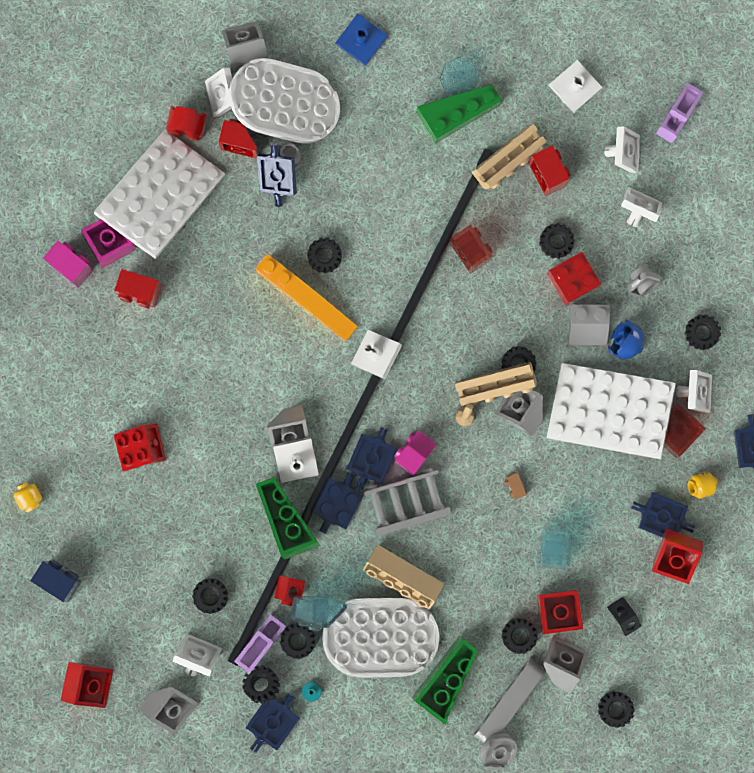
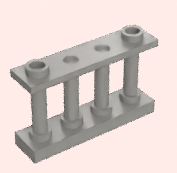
(402, 520)

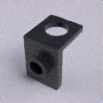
(624, 615)

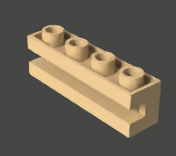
(508, 157)
(496, 384)
(403, 577)

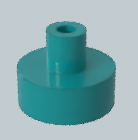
(316, 691)

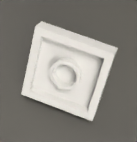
(575, 86)
(218, 91)
(626, 149)
(640, 206)
(376, 354)
(698, 391)
(295, 459)
(197, 655)

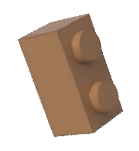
(516, 486)

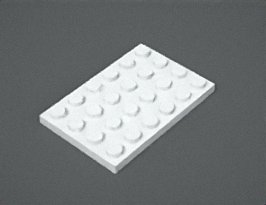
(159, 194)
(611, 411)

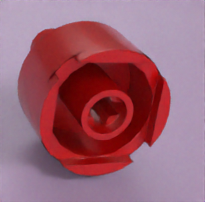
(187, 122)

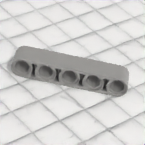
(511, 701)

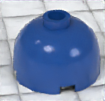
(630, 339)

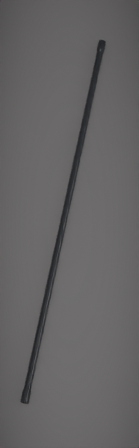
(361, 405)

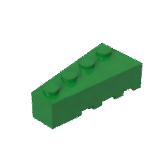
(455, 112)
(286, 523)
(445, 681)

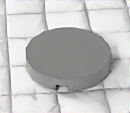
(498, 751)

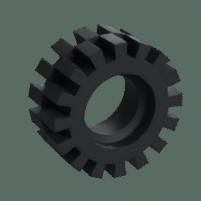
(324, 244)
(548, 248)
(712, 326)
(518, 352)
(198, 596)
(531, 635)
(289, 649)
(265, 695)
(621, 720)

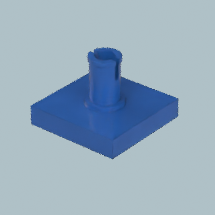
(361, 39)

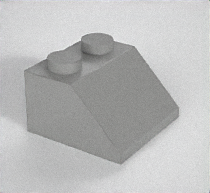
(244, 44)
(589, 325)

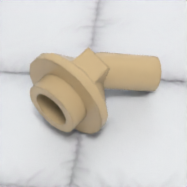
(465, 415)

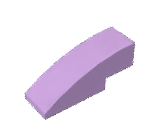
(679, 113)
(260, 643)

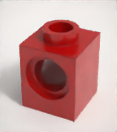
(284, 584)

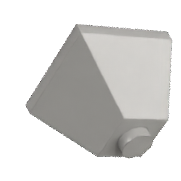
(522, 411)
(288, 426)
(564, 663)
(168, 708)

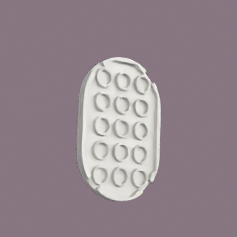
(284, 101)
(382, 638)

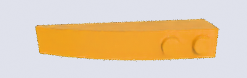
(305, 297)

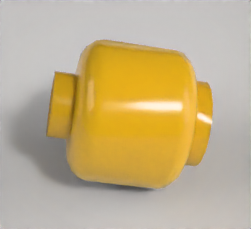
(702, 485)
(27, 496)

